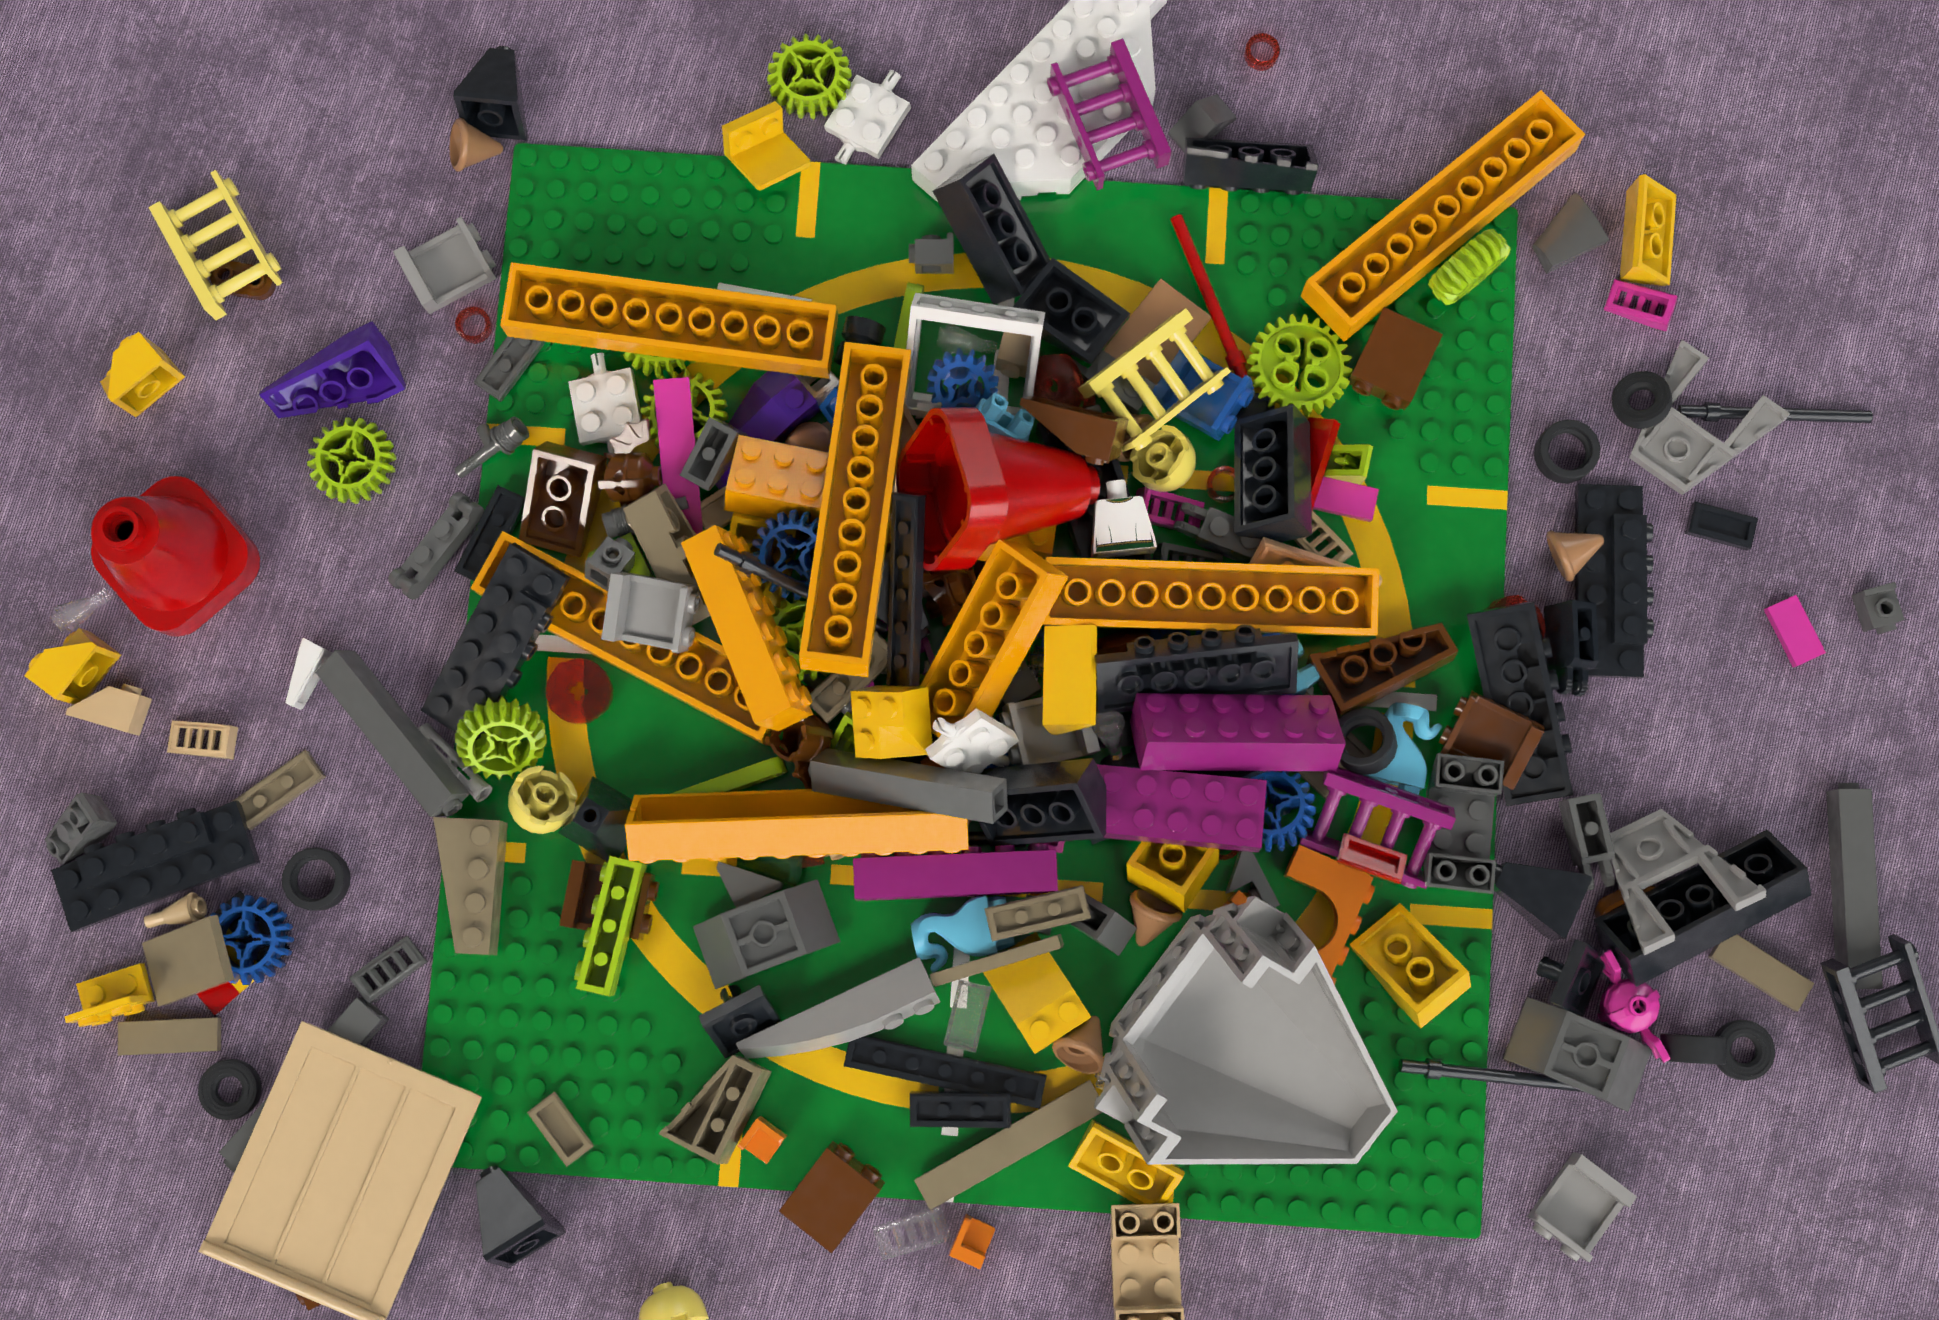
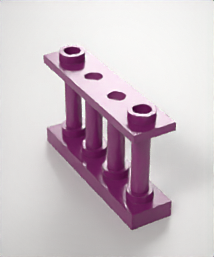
(1129, 90)
(1402, 805)

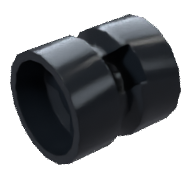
(861, 331)

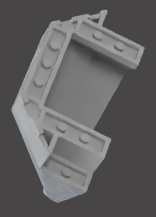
(1242, 1051)

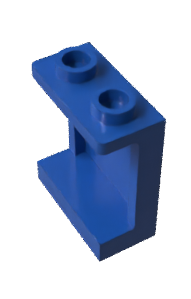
(1210, 413)

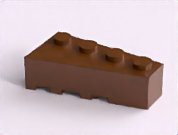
(1381, 666)

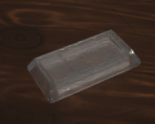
(967, 1016)

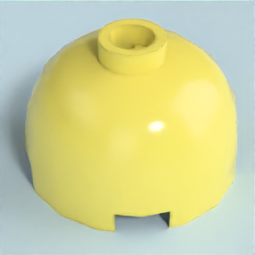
(1165, 461)
(541, 800)
(673, 1303)

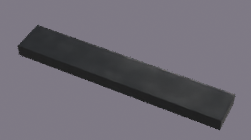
(905, 589)
(944, 1070)

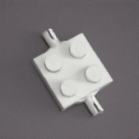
(867, 117)
(604, 403)
(971, 743)

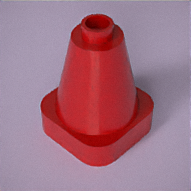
(987, 486)
(178, 561)

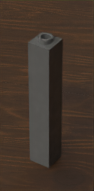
(392, 733)
(909, 785)
(1854, 879)
(357, 1023)

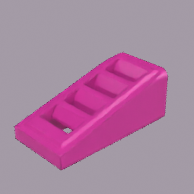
(1656, 297)
(1169, 499)

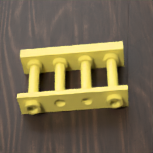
(198, 270)
(1126, 367)

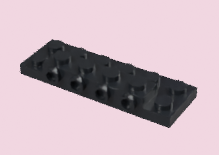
(1616, 575)
(497, 636)
(1198, 664)
(1517, 675)
(154, 864)

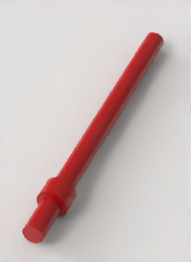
(1235, 358)

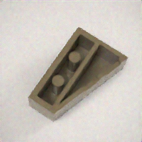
(720, 1111)

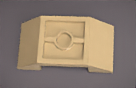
(1146, 1261)

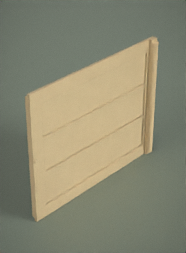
(341, 1174)

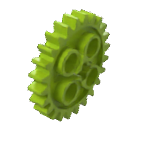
(1271, 360)

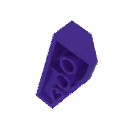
(343, 373)
(773, 410)

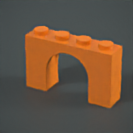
(1344, 890)

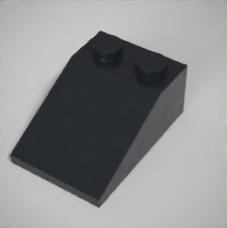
(1076, 313)

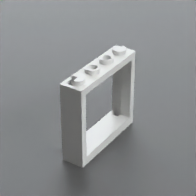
(972, 315)

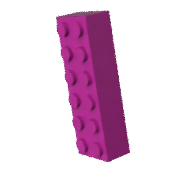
(1236, 732)
(1184, 808)
(956, 874)

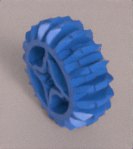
(785, 542)
(1284, 804)
(249, 927)

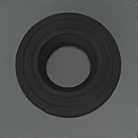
(1641, 381)
(1763, 1044)
(209, 1085)

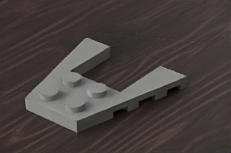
(1684, 452)
(1658, 849)

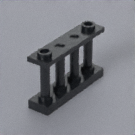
(1852, 1009)

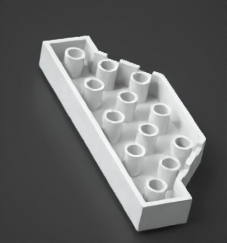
(1025, 122)

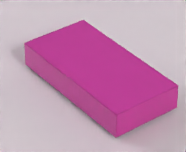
(1346, 499)
(1794, 631)

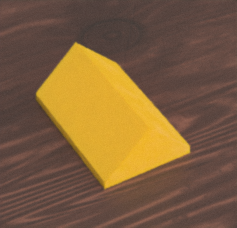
(1648, 233)
(1069, 678)
(1121, 1168)

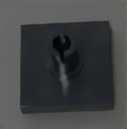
(1575, 978)
(738, 1018)

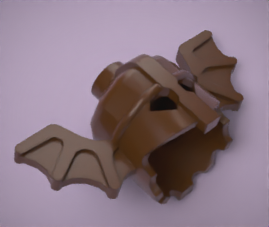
(632, 471)
(947, 592)
(802, 743)

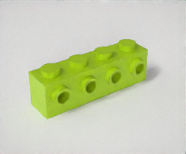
(611, 926)

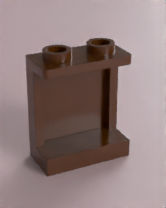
(1394, 359)
(1494, 733)
(581, 891)
(833, 1196)

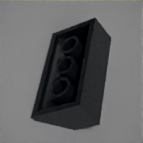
(992, 229)
(1273, 475)
(1049, 803)

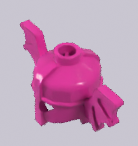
(1618, 1007)

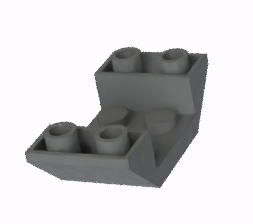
(1462, 855)
(766, 933)
(1577, 1053)

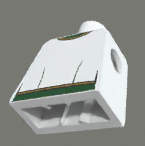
(1121, 524)

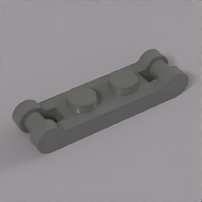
(437, 546)

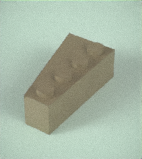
(660, 530)
(473, 880)

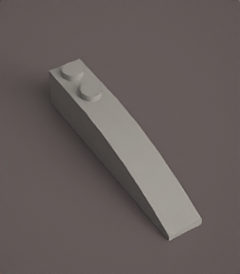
(850, 1015)

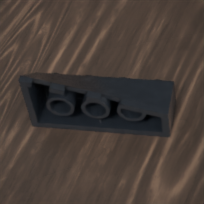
(1249, 165)

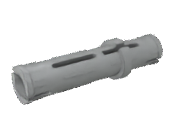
(476, 785)

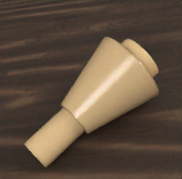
(183, 911)

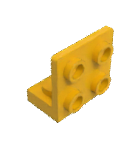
(762, 148)
(112, 995)

